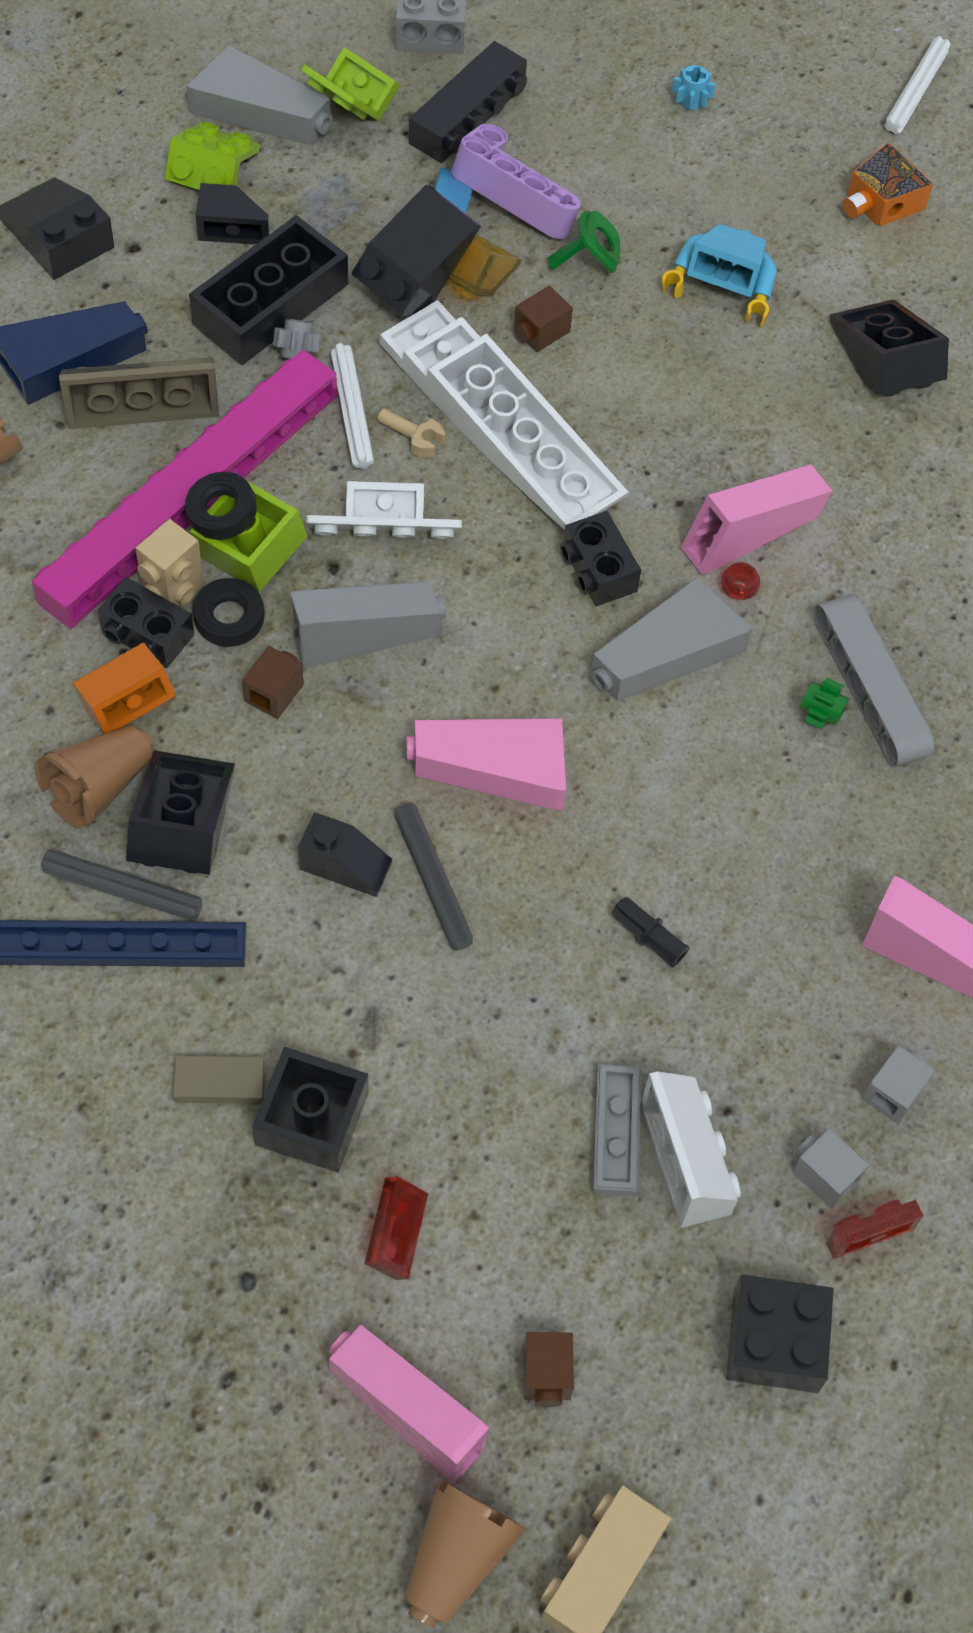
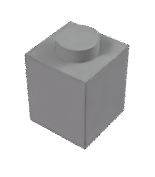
(898, 1083)
(829, 1167)

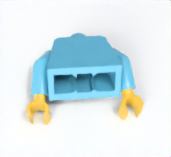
(728, 260)

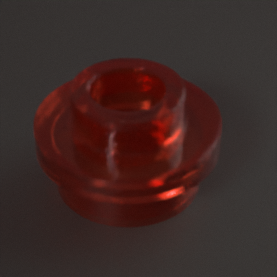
(742, 573)

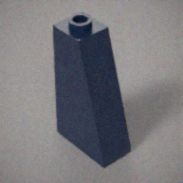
(92, 337)

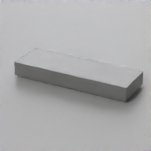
(617, 1130)

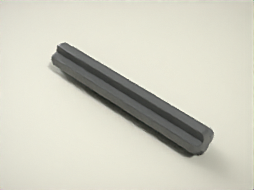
(433, 876)
(121, 884)

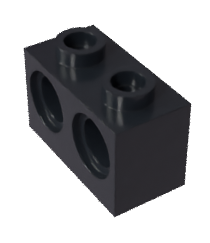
(606, 556)
(150, 617)

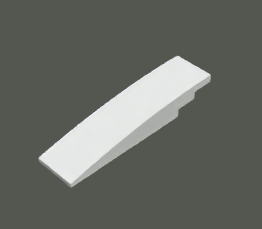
(502, 414)

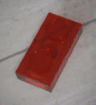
(888, 1222)
(396, 1228)

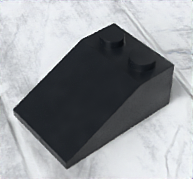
(58, 226)
(416, 252)
(892, 347)
(179, 812)

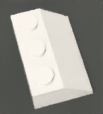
(688, 1148)

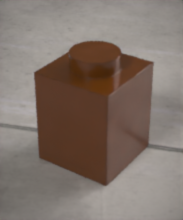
(542, 319)
(273, 681)
(548, 1367)

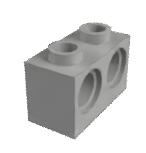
(430, 25)

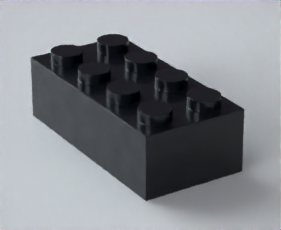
(271, 282)

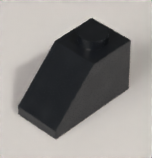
(229, 216)
(342, 855)

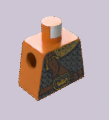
(887, 188)

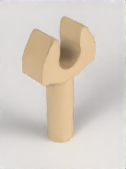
(416, 433)

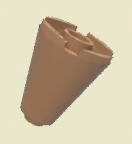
(92, 772)
(456, 1553)

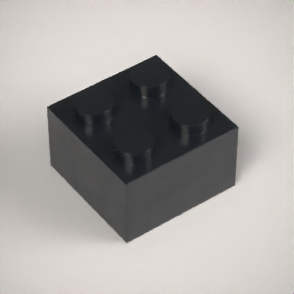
(310, 1109)
(780, 1334)

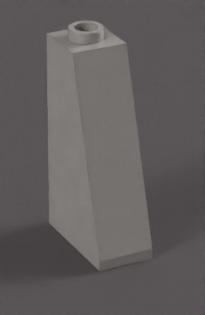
(259, 98)
(362, 619)
(670, 642)

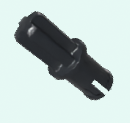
(650, 931)

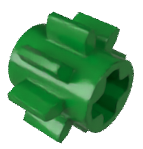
(824, 703)

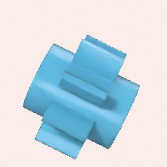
(693, 87)

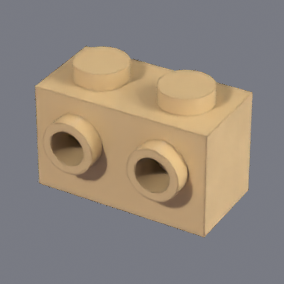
(171, 563)

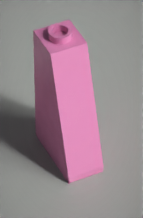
(753, 515)
(494, 756)
(923, 936)
(409, 1402)

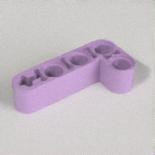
(512, 184)

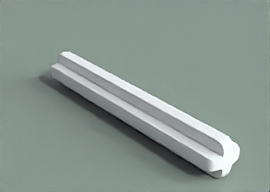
(917, 85)
(352, 406)

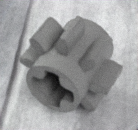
(295, 337)

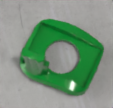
(587, 238)

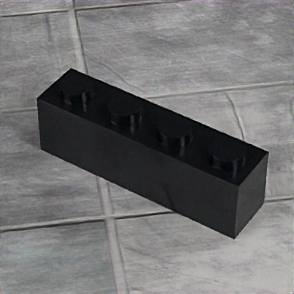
(467, 101)

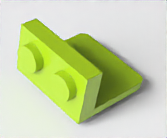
(355, 85)
(207, 155)

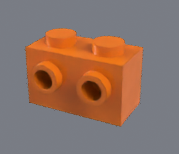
(124, 689)

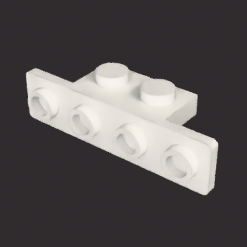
(384, 508)

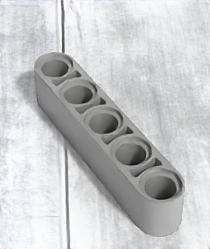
(874, 680)

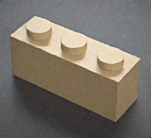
(604, 1564)

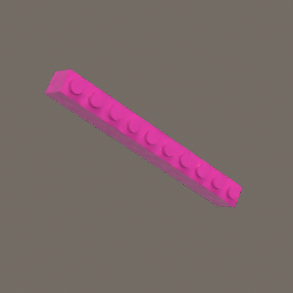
(235, 444)

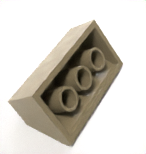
(139, 392)

